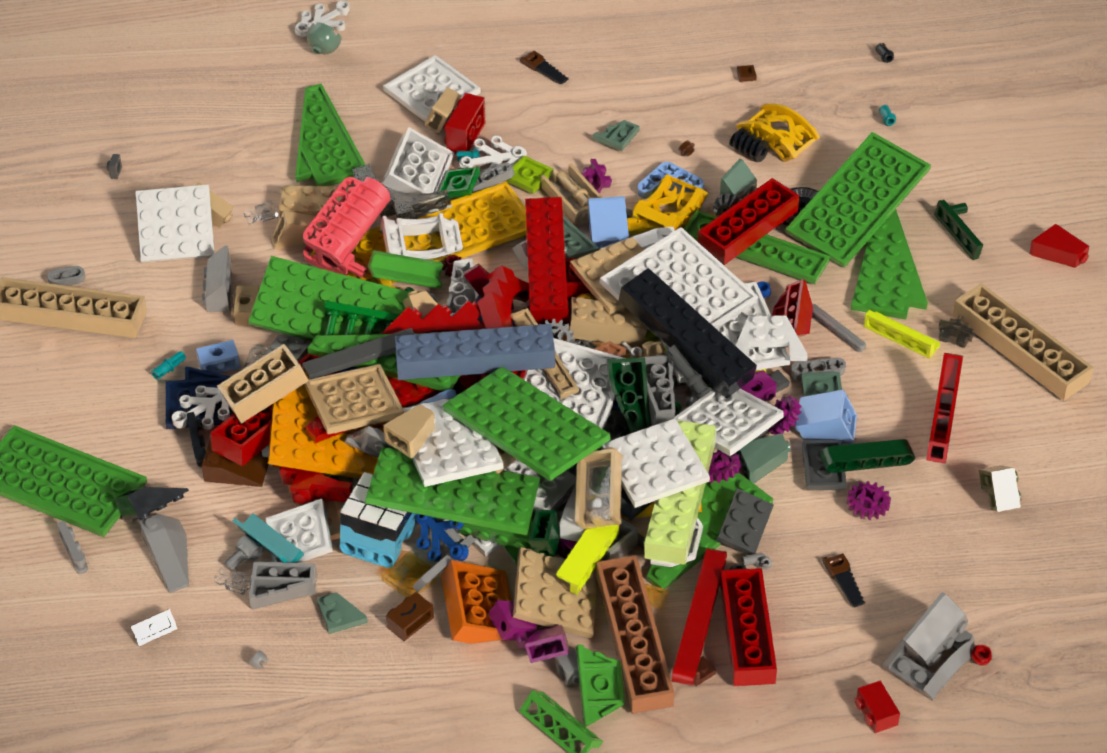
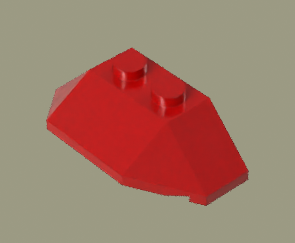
(797, 306)

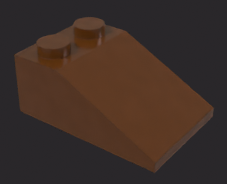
(222, 470)

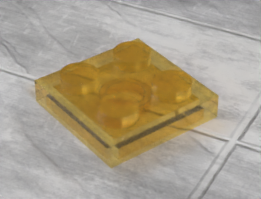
(406, 574)

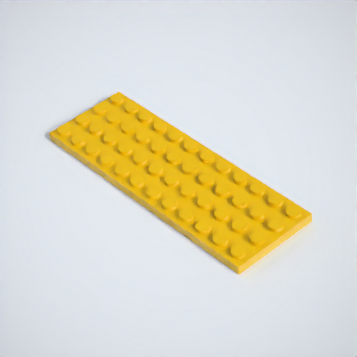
(483, 221)

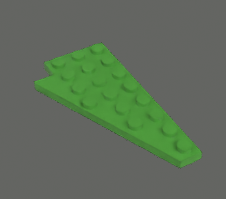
(324, 142)
(888, 274)
(330, 344)
(714, 505)

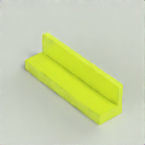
(900, 334)
(585, 554)

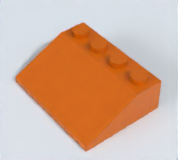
(469, 596)

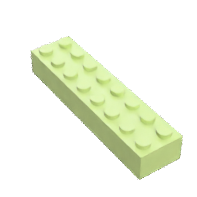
(676, 515)

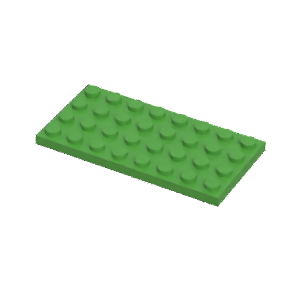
(858, 199)
(296, 294)
(526, 423)
(63, 480)
(483, 500)

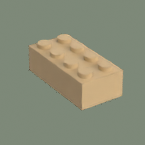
(306, 199)
(594, 323)
(262, 383)

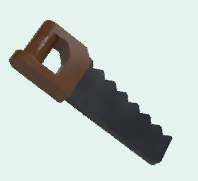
(543, 67)
(844, 578)

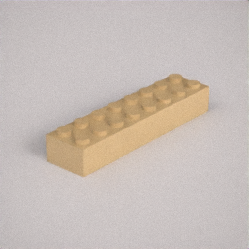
(71, 307)
(1023, 342)

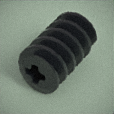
(749, 144)

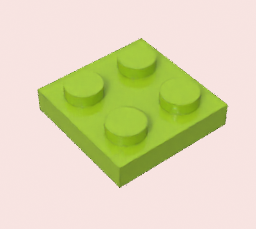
(529, 173)

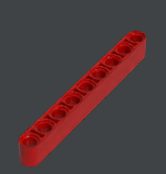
(699, 617)

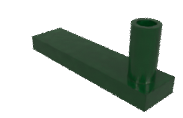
(957, 228)

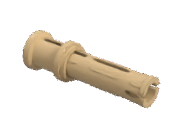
(579, 195)

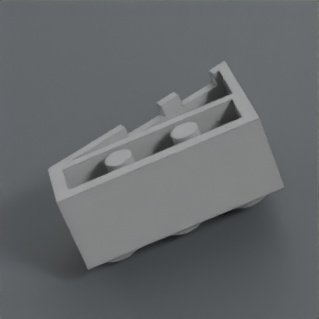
(281, 582)

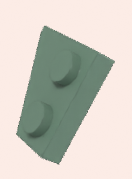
(618, 135)
(339, 613)

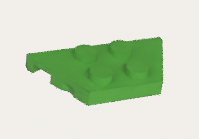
(599, 684)

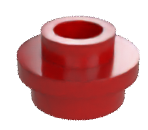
(984, 651)

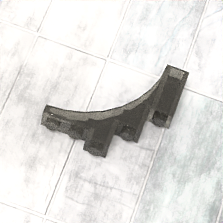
(405, 204)

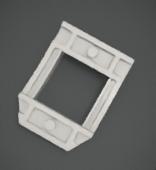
(396, 230)

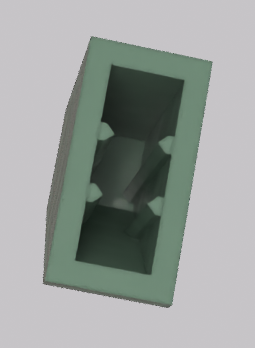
(763, 456)

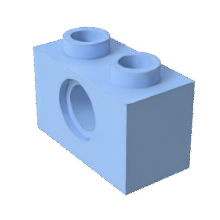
(218, 357)

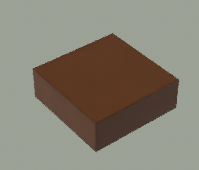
(746, 73)

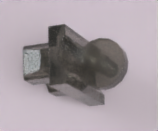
(955, 328)

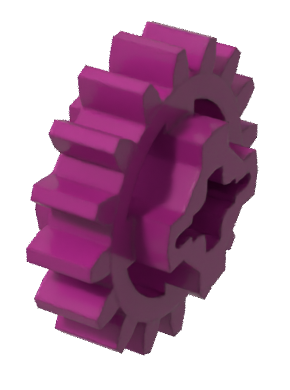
(790, 409)
(723, 466)
(867, 499)

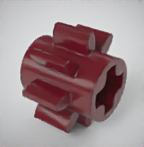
(448, 264)

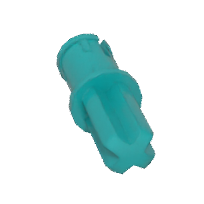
(168, 365)

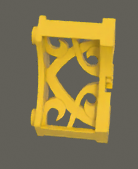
(781, 140)
(650, 208)

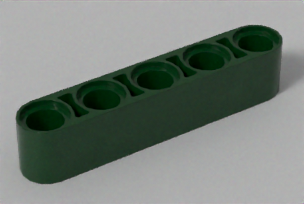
(867, 455)

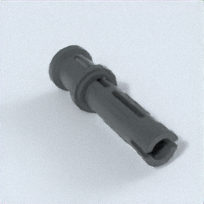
(693, 379)

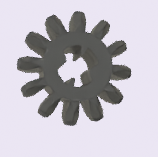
(724, 203)

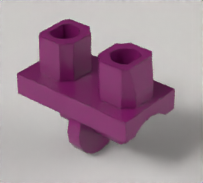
(596, 175)

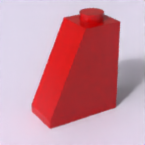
(1060, 247)

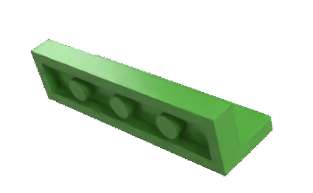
(405, 269)

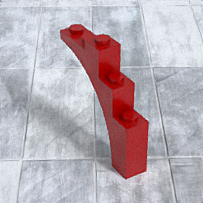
(498, 297)
(438, 320)
(944, 408)
(311, 485)

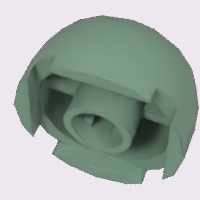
(322, 39)

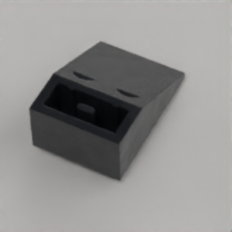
(140, 502)

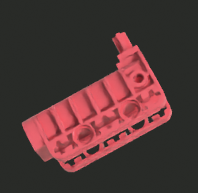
(344, 225)

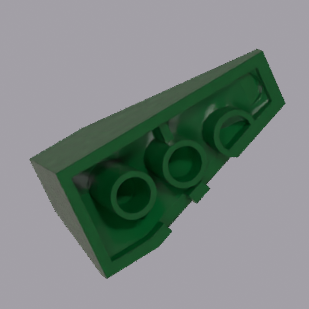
(630, 389)

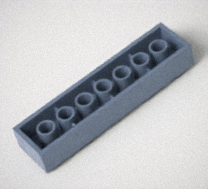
(474, 351)

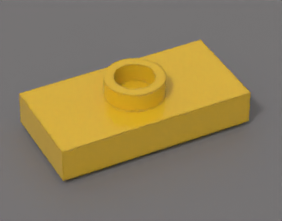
(640, 225)

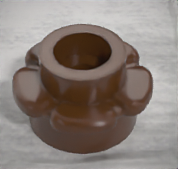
(686, 148)

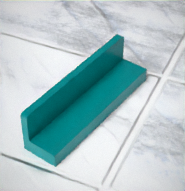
(270, 539)

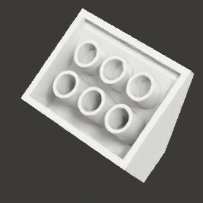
(417, 164)

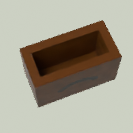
(409, 616)

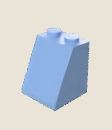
(607, 220)
(827, 417)

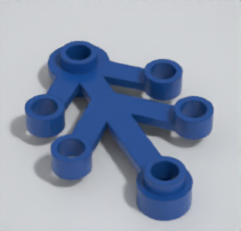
(457, 551)

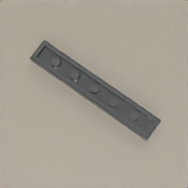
(353, 355)

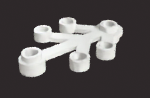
(342, 9)
(495, 157)
(180, 417)

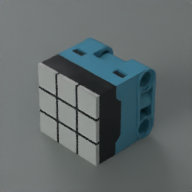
(372, 530)

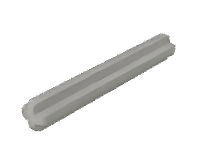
(838, 328)

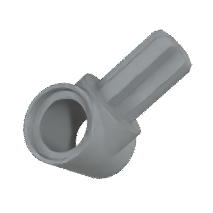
(246, 550)

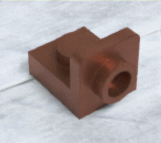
(704, 671)

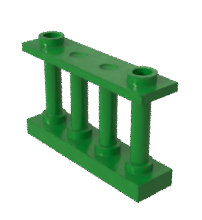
(354, 313)

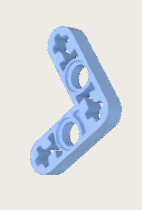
(660, 172)

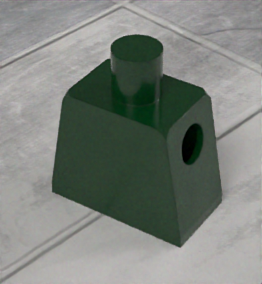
(543, 539)

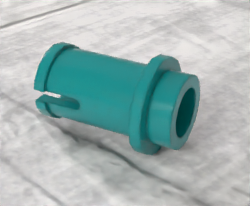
(888, 117)
(472, 154)

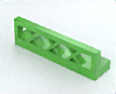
(566, 720)

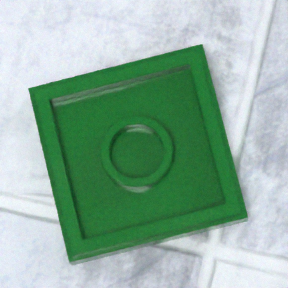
(460, 181)

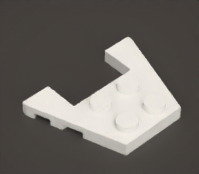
(771, 332)

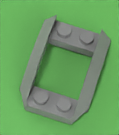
(922, 679)

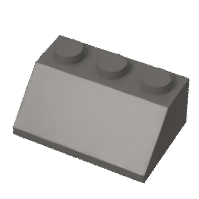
(217, 282)
(935, 631)

